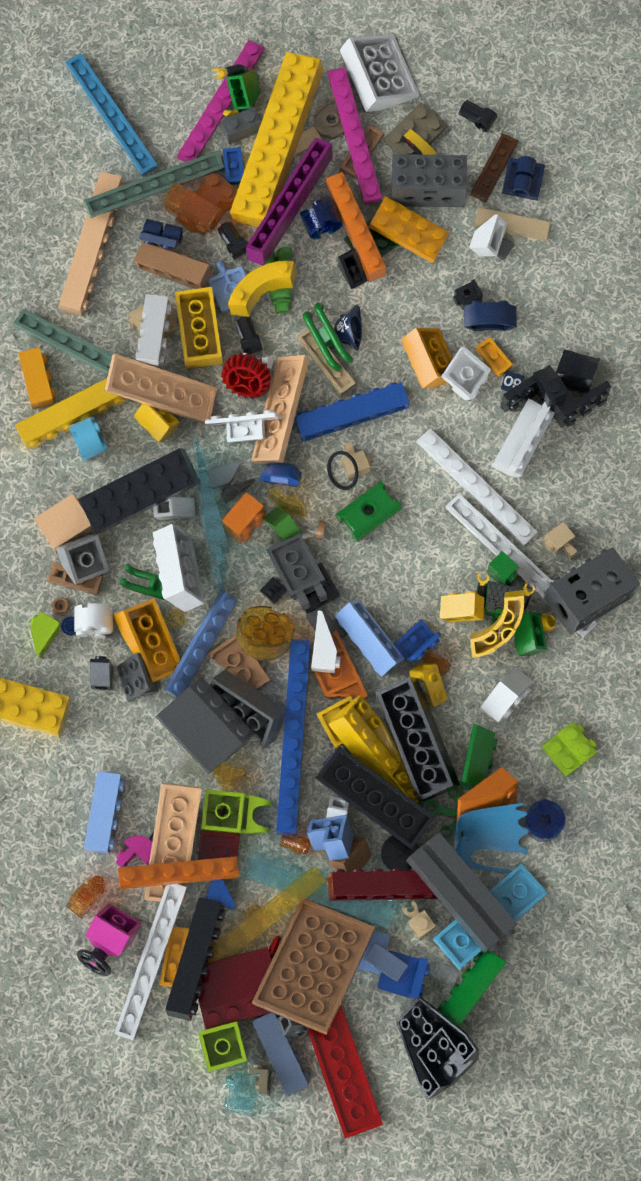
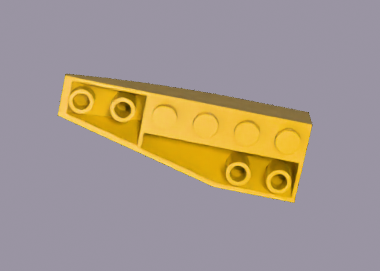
(371, 744)

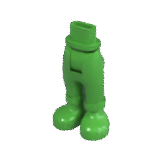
(281, 297)

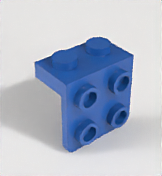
(416, 640)
(411, 981)

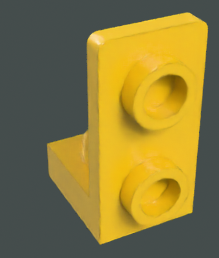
(432, 680)

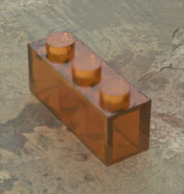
(192, 208)

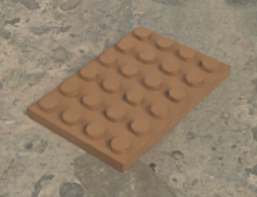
(314, 966)

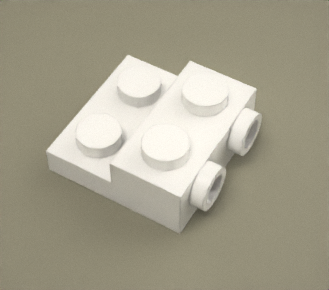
(466, 374)

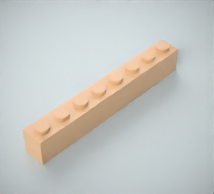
(89, 252)

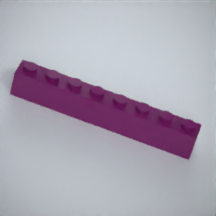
(289, 202)

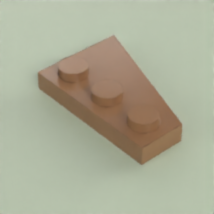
(239, 664)

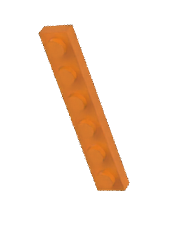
(178, 872)

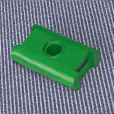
(373, 499)

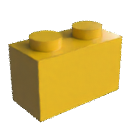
(156, 421)
(462, 607)

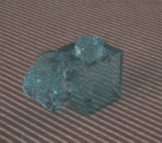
(238, 1101)

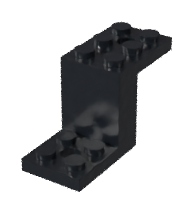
(565, 411)

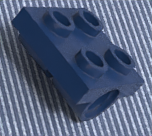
(523, 178)
(169, 237)

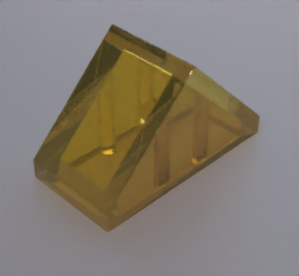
(228, 776)

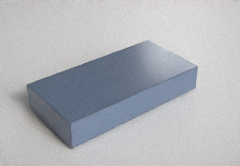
(385, 962)

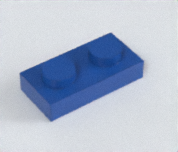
(233, 165)

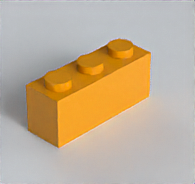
(37, 378)

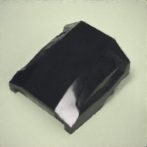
(577, 370)

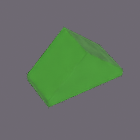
(282, 524)

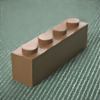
(173, 266)

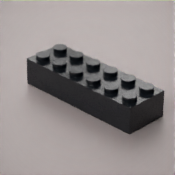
(139, 490)
(418, 739)
(374, 797)

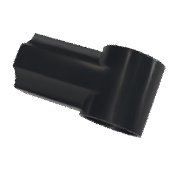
(480, 117)
(234, 242)
(249, 339)

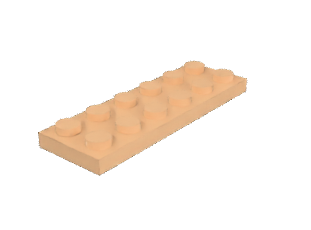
(160, 389)
(284, 399)
(173, 830)

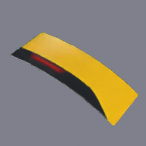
(417, 143)

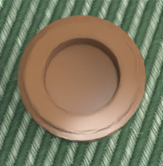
(320, 530)

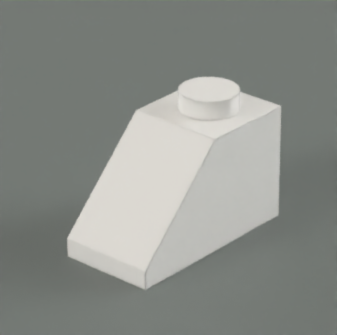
(488, 237)

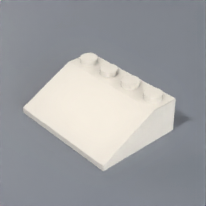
(378, 71)

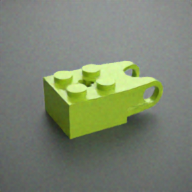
(239, 816)

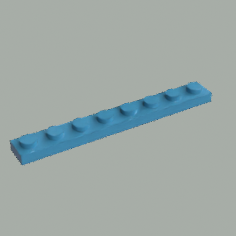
(111, 115)

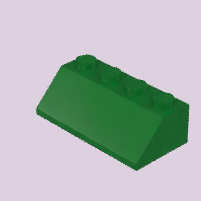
(472, 987)

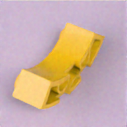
(258, 282)
(502, 629)

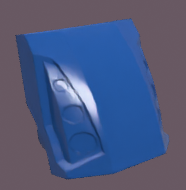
(281, 473)

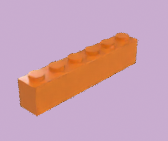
(356, 227)

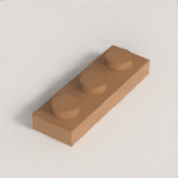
(373, 137)

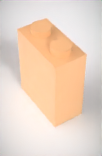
(64, 522)

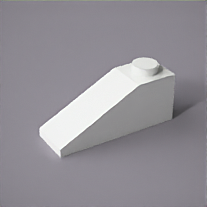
(324, 650)

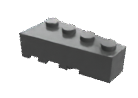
(254, 708)

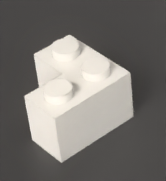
(506, 694)

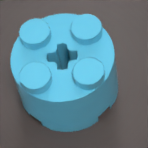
(88, 438)

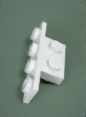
(244, 427)

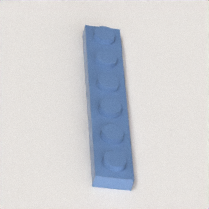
(201, 644)

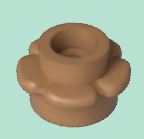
(60, 611)

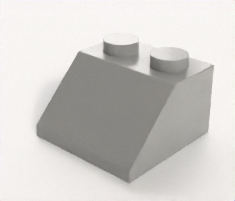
(83, 558)

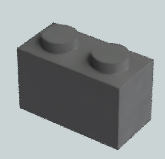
(241, 125)

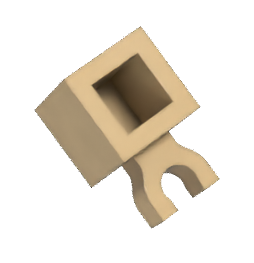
(363, 462)
(560, 539)
(420, 922)

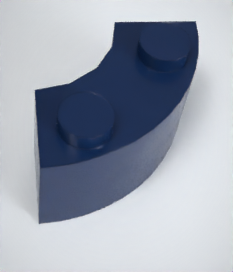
(490, 316)

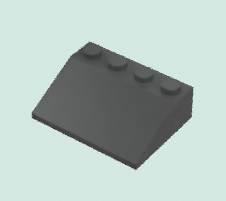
(205, 725)

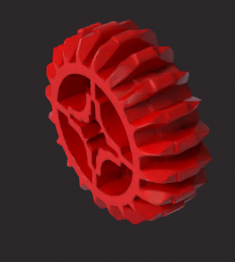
(241, 375)

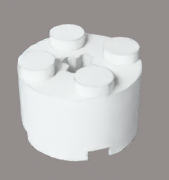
(93, 620)

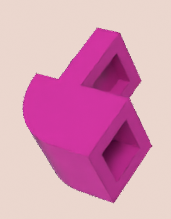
(137, 846)

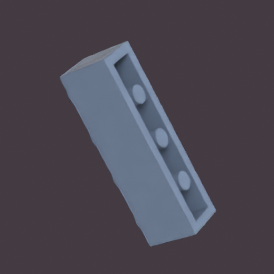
(280, 1053)

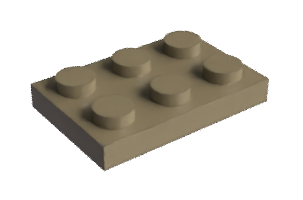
(422, 122)

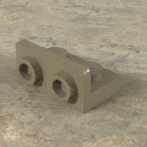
(263, 1082)

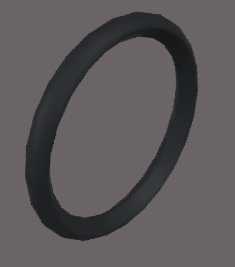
(355, 467)

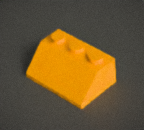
(427, 355)

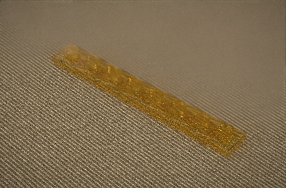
(269, 914)

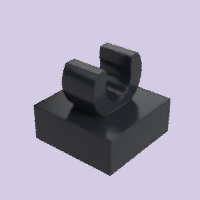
(273, 590)

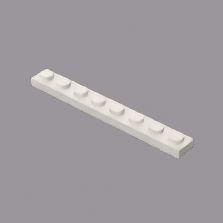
(477, 487)
(150, 961)

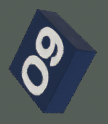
(511, 380)

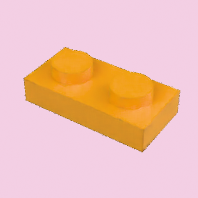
(493, 357)

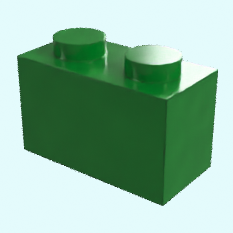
(503, 569)
(530, 635)

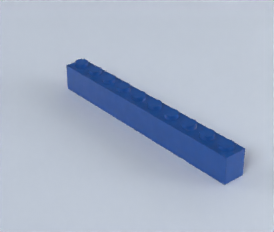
(293, 738)

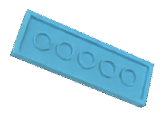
(516, 894)

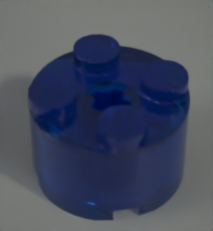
(321, 218)
(544, 809)

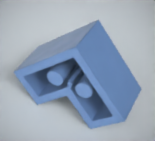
(332, 835)

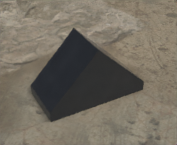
(351, 268)

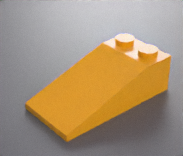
(148, 635)

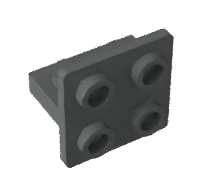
(135, 678)

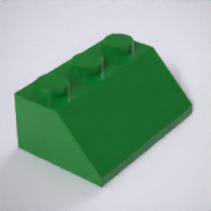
(478, 756)

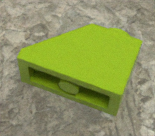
(43, 632)

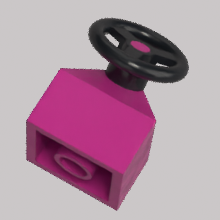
(110, 935)

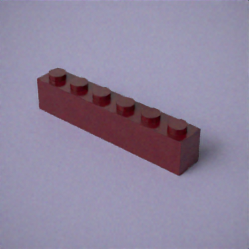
(377, 885)

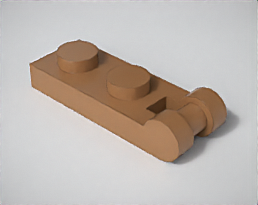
(89, 586)

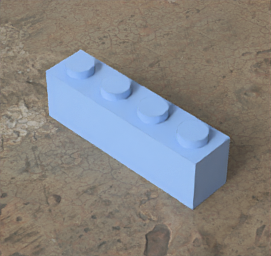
(369, 637)
(103, 812)

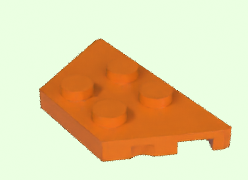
(345, 680)

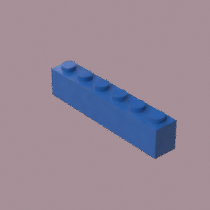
(351, 411)

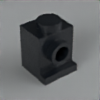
(463, 300)

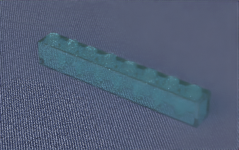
(279, 877)

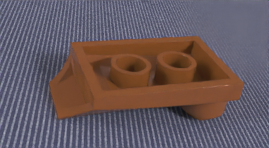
(217, 192)

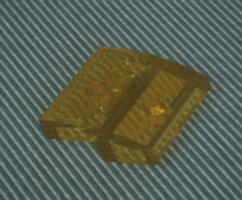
(291, 504)

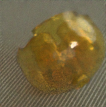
(264, 633)

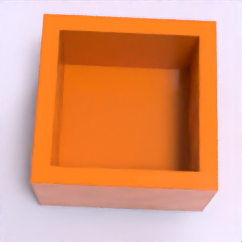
(243, 518)

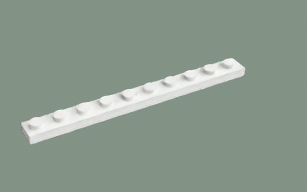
(497, 542)

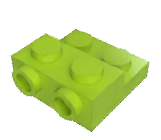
(570, 748)

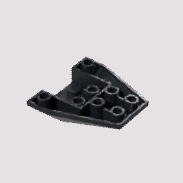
(436, 1047)

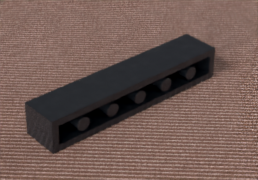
(194, 959)

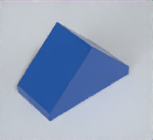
(220, 893)

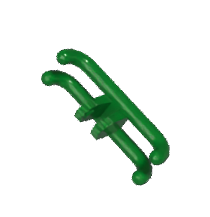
(326, 337)
(155, 585)

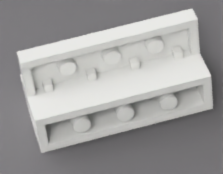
(523, 438)

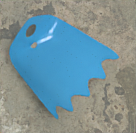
(491, 830)

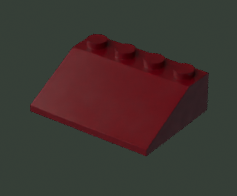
(232, 988)

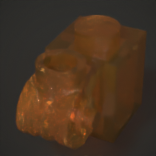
(86, 895)

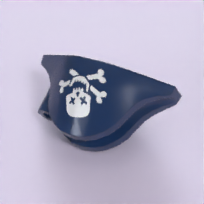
(350, 328)

